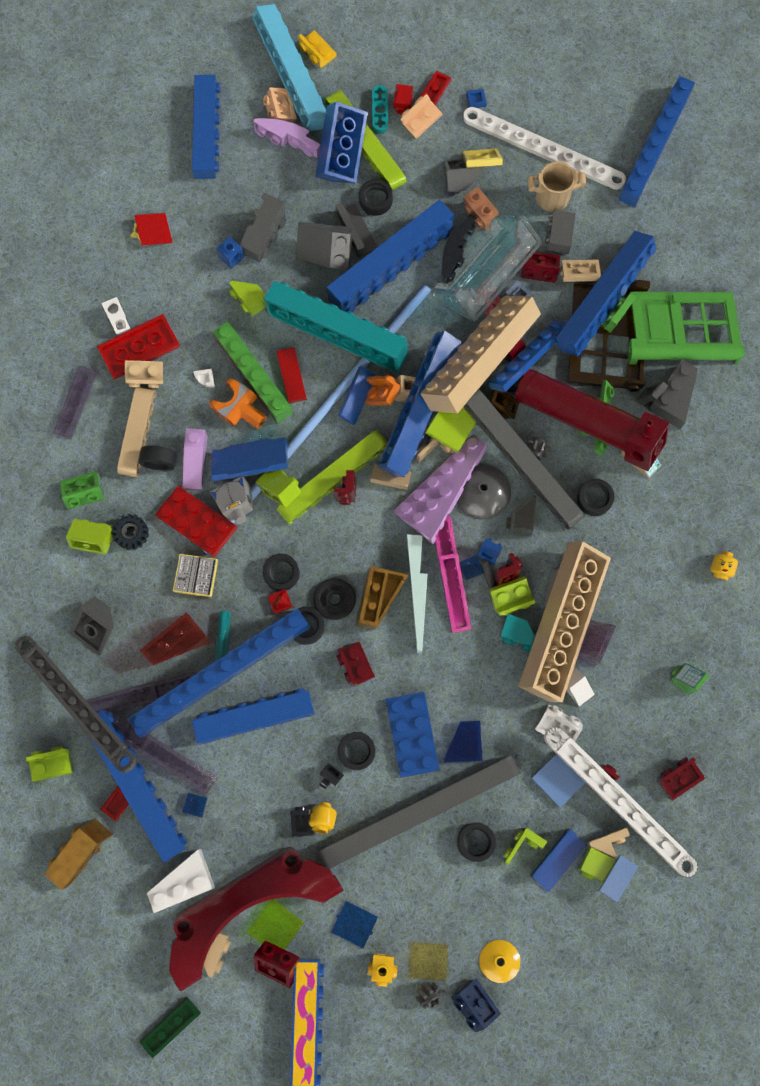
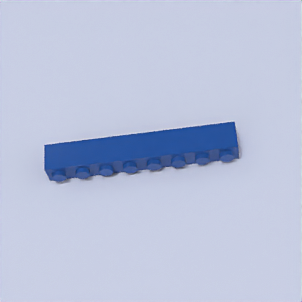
(656, 141)
(606, 293)
(415, 412)
(144, 801)

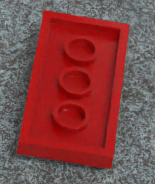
(139, 344)
(196, 521)

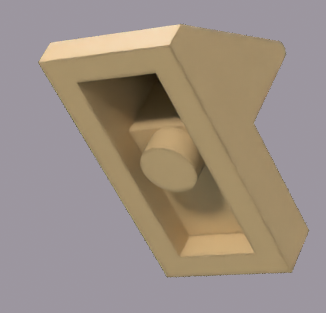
(604, 843)

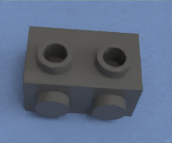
(561, 232)

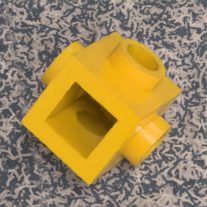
(379, 961)

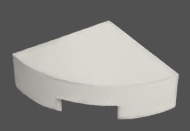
(205, 377)

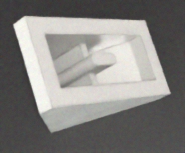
(579, 687)

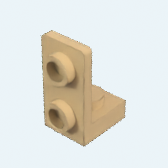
(425, 450)

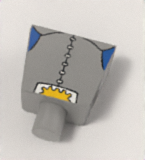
(234, 499)

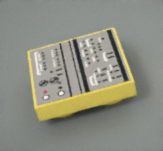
(195, 575)

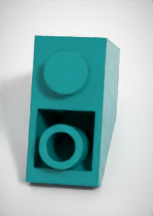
(517, 631)

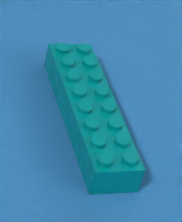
(337, 326)

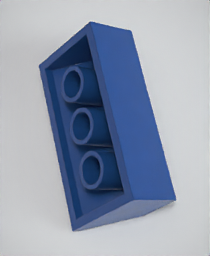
(341, 143)

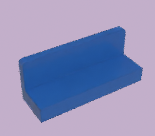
(558, 860)

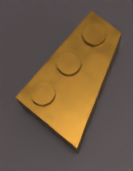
(377, 595)
(77, 853)

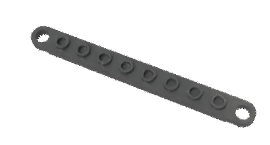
(76, 704)

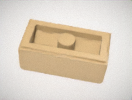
(381, 477)

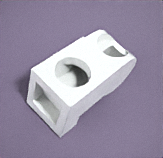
(116, 316)

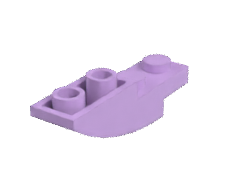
(282, 132)

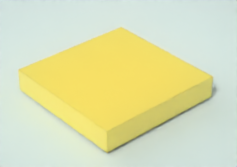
(482, 157)

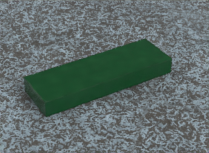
(170, 1027)

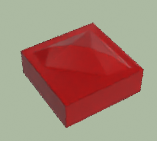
(280, 601)

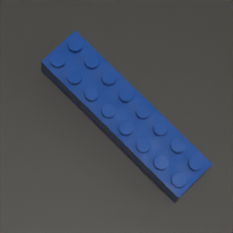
(391, 258)

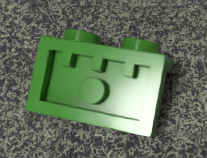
(618, 312)
(81, 490)

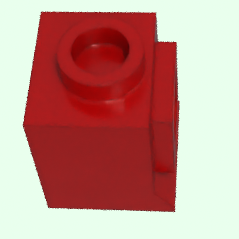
(402, 98)

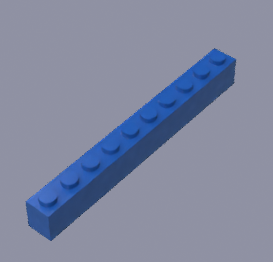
(218, 673)

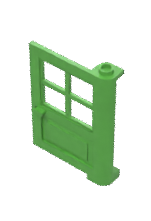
(662, 333)

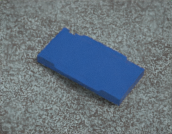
(249, 459)

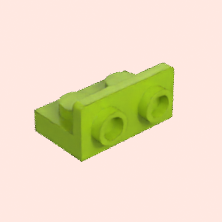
(511, 596)
(49, 764)

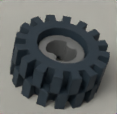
(140, 532)

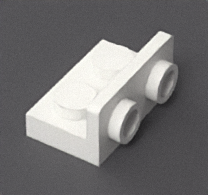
(556, 718)

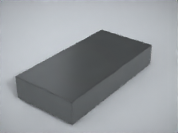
(652, 393)

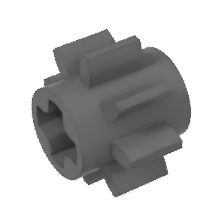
(538, 447)
(429, 995)

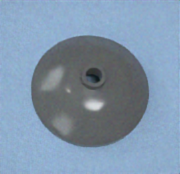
(486, 503)

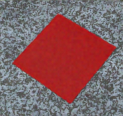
(153, 229)

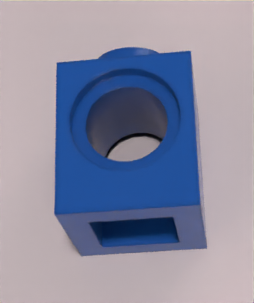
(230, 252)

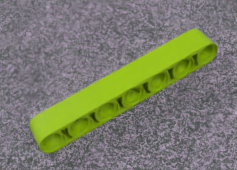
(374, 150)
(330, 477)

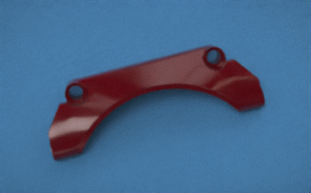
(264, 882)

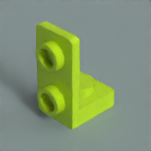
(532, 840)

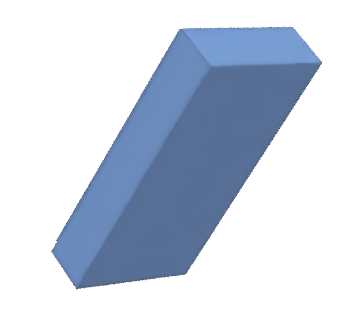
(618, 878)

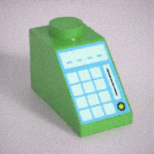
(688, 678)

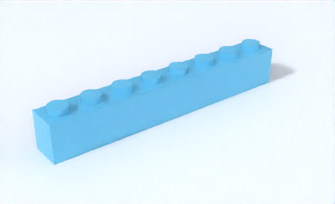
(290, 66)

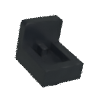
(299, 821)

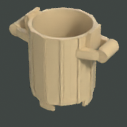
(555, 185)

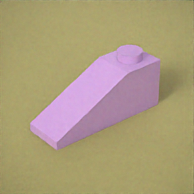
(194, 458)

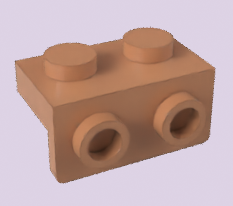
(480, 207)

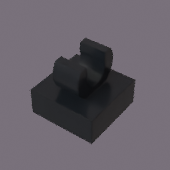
(330, 775)

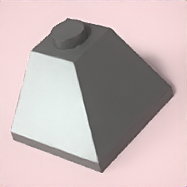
(458, 176)
(93, 625)

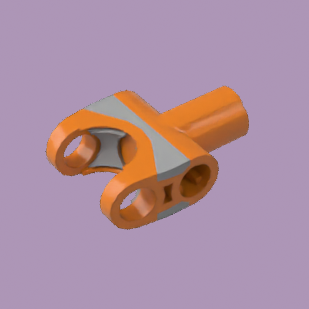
(239, 406)

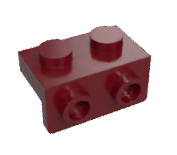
(681, 779)

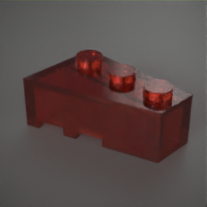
(175, 640)

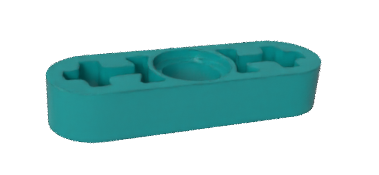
(380, 103)

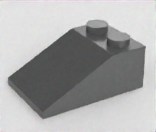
(324, 244)

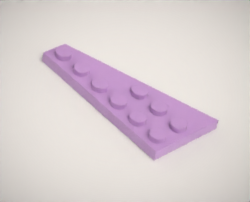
(438, 494)

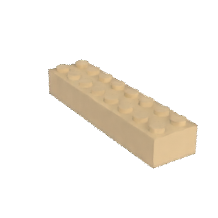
(480, 354)
(564, 622)

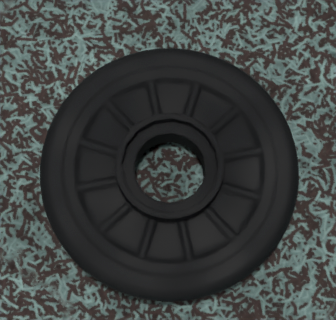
(334, 611)

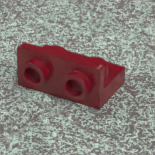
(541, 267)
(348, 491)
(509, 571)
(356, 664)
(276, 963)

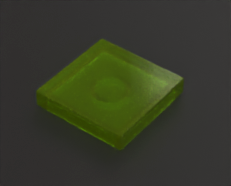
(275, 925)

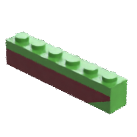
(252, 372)

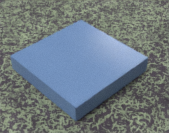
(558, 780)

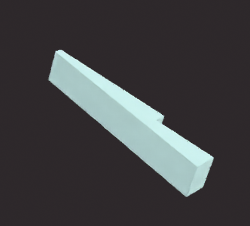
(418, 587)

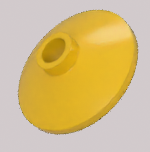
(488, 961)

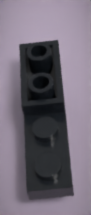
(454, 250)

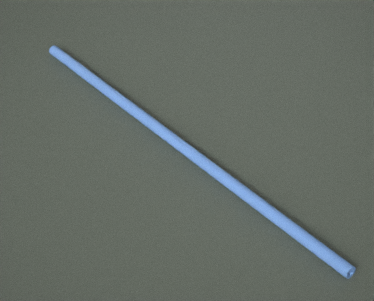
(345, 384)

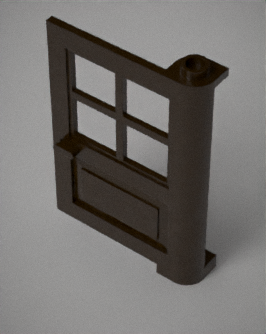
(625, 328)

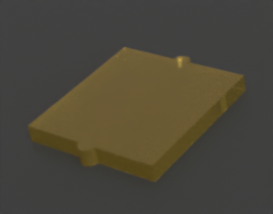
(429, 961)

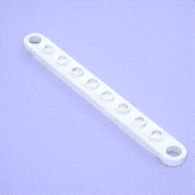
(543, 147)
(620, 802)

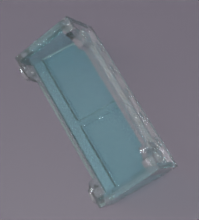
(491, 268)

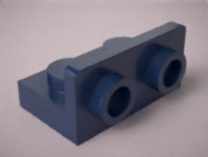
(475, 1006)

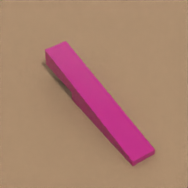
(452, 578)

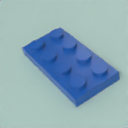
(412, 734)

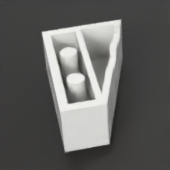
(183, 883)

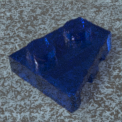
(466, 743)

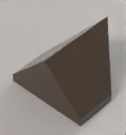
(504, 404)

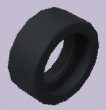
(375, 210)
(157, 458)
(607, 488)
(280, 558)
(320, 626)
(360, 736)
(491, 842)

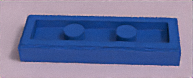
(356, 396)

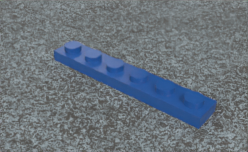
(527, 357)

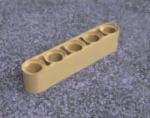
(136, 430)

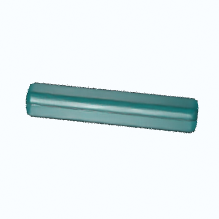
(223, 634)

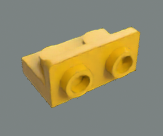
(317, 49)

